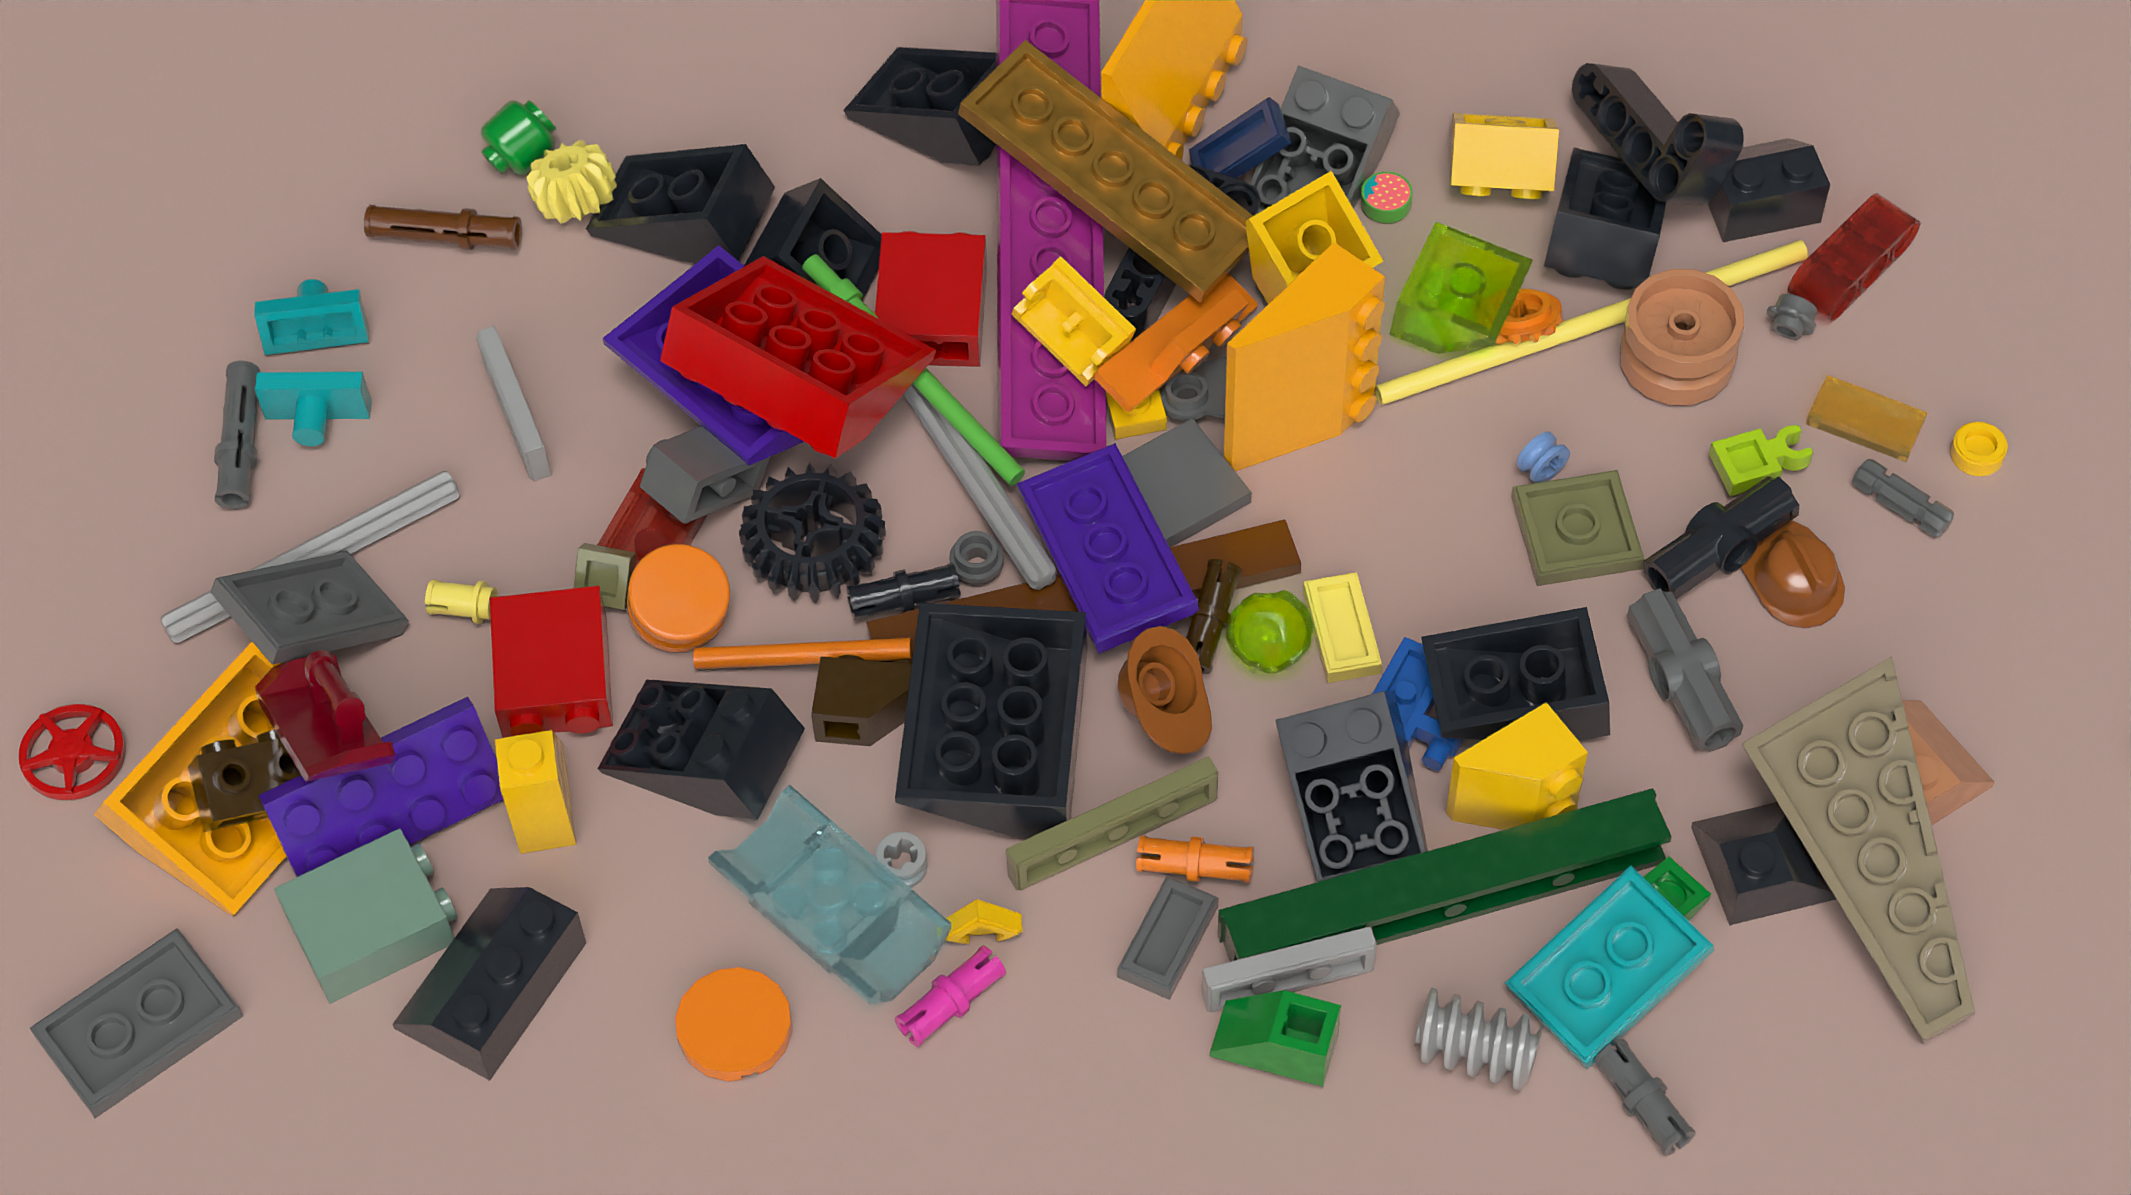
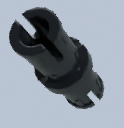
(903, 591)

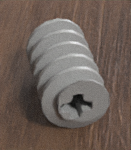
(1477, 1040)

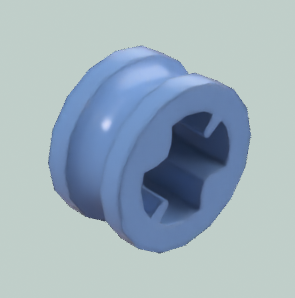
(1543, 457)

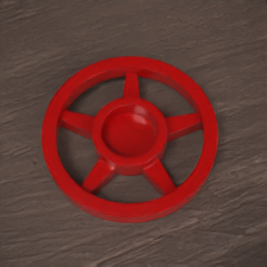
(71, 751)

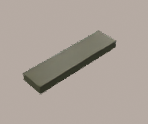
(1112, 824)

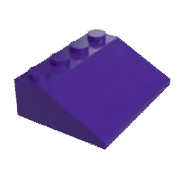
(640, 345)

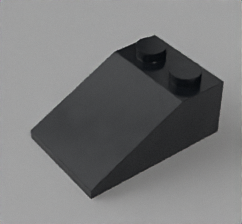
(919, 100)
(685, 202)
(1604, 223)
(1509, 668)

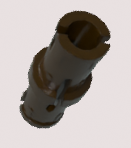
(1213, 611)

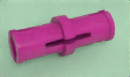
(950, 996)

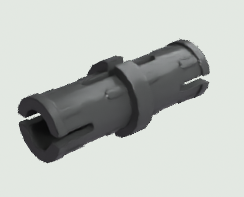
(1644, 1097)

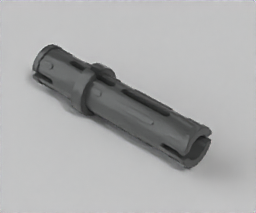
(236, 452)

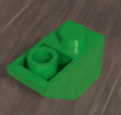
(1279, 1034)

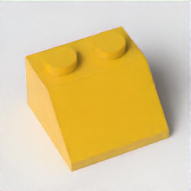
(1503, 154)
(1299, 230)
(1518, 773)

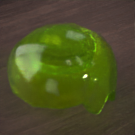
(1269, 632)

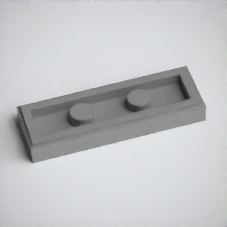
(513, 404)
(1290, 968)

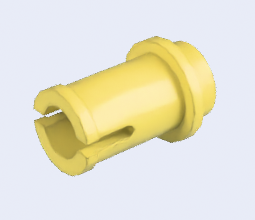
(460, 599)

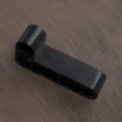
(1669, 157)
(1152, 291)

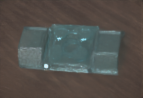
(835, 899)

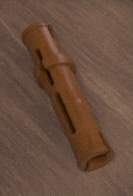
(448, 227)

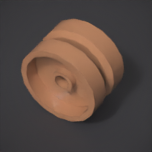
(1681, 336)

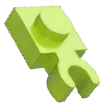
(1750, 457)

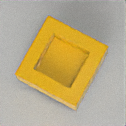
(1144, 419)

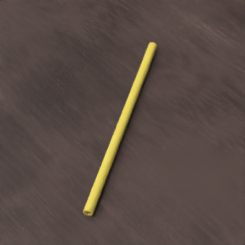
(1570, 329)

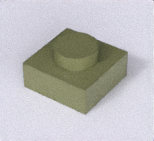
(605, 568)

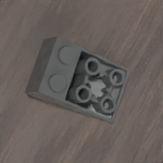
(1329, 130)

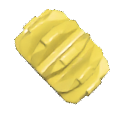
(571, 181)

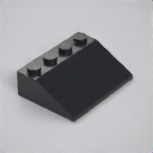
(994, 716)

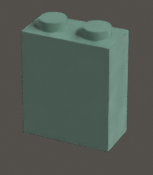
(367, 914)

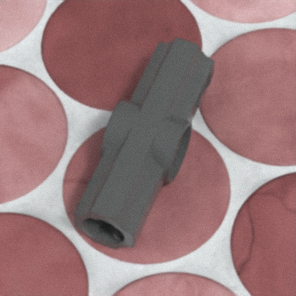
(1685, 670)

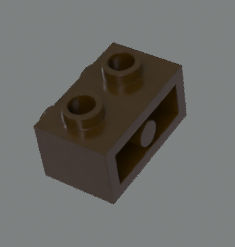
(232, 777)

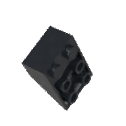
(705, 745)
(1353, 784)

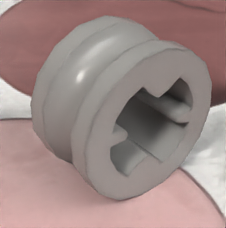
(892, 847)

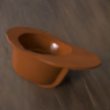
(1796, 577)
(1166, 690)

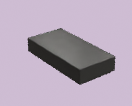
(1168, 937)

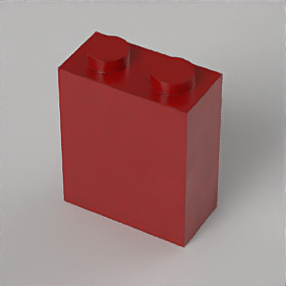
(935, 292)
(551, 662)

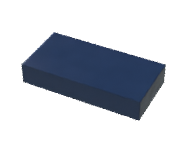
(1243, 141)

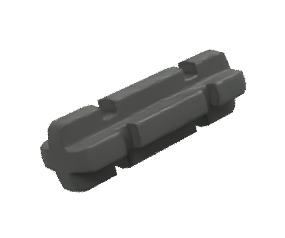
(1903, 498)

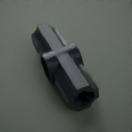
(1722, 537)

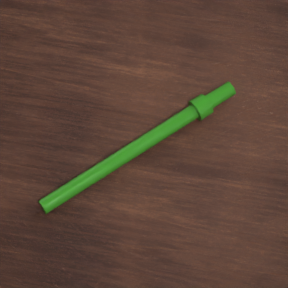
(927, 383)

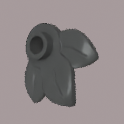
(1198, 392)

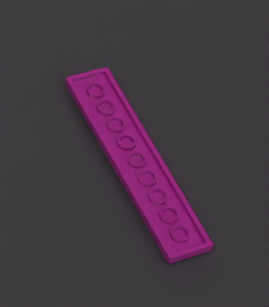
(1040, 402)

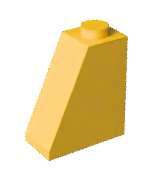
(536, 790)

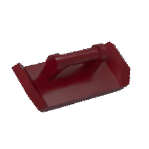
(320, 718)

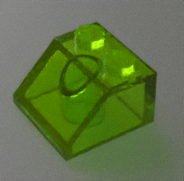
(1458, 292)

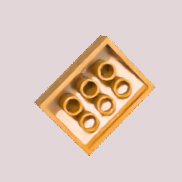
(1173, 66)
(1305, 361)
(157, 804)

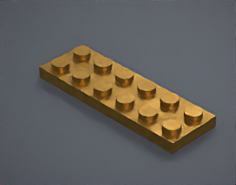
(1110, 169)

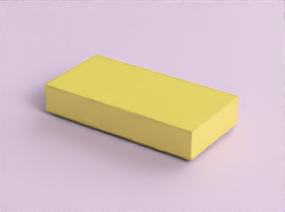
(1342, 627)

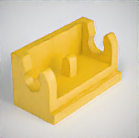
(1073, 320)

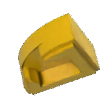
(983, 919)

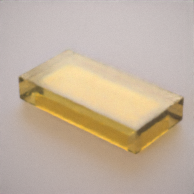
(1866, 418)

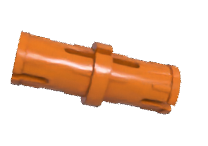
(1195, 859)

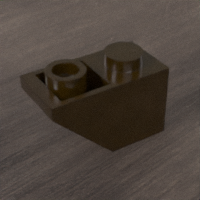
(859, 699)

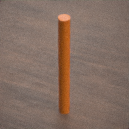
(801, 653)

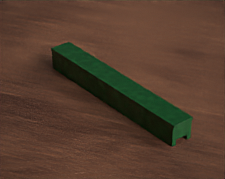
(1457, 879)

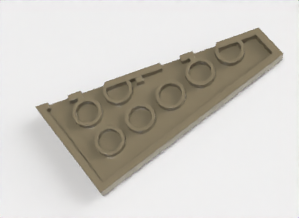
(1861, 812)

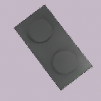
(698, 475)

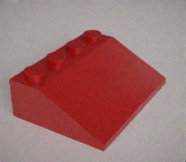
(793, 355)

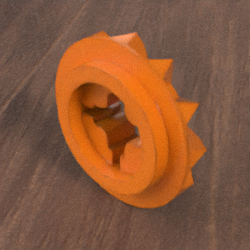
(1541, 317)

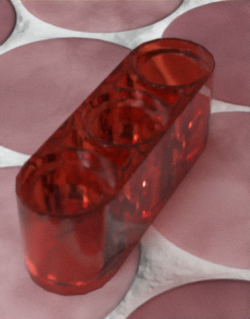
(1854, 256)

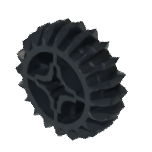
(830, 553)

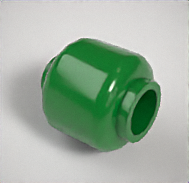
(517, 137)

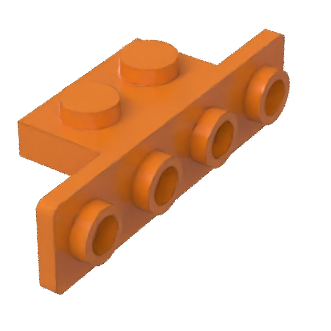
(1175, 343)

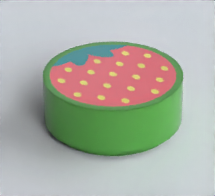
(1386, 197)

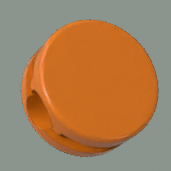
(678, 598)

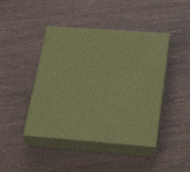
(1577, 528)

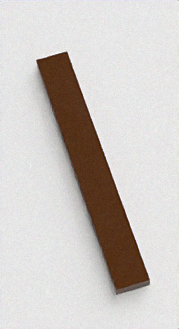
(1260, 551)

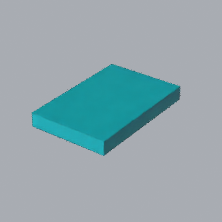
(1609, 966)

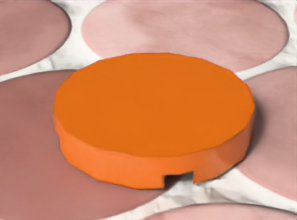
(733, 1023)

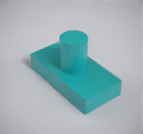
(311, 319)
(312, 399)

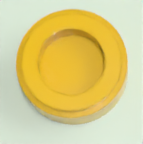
(1978, 448)

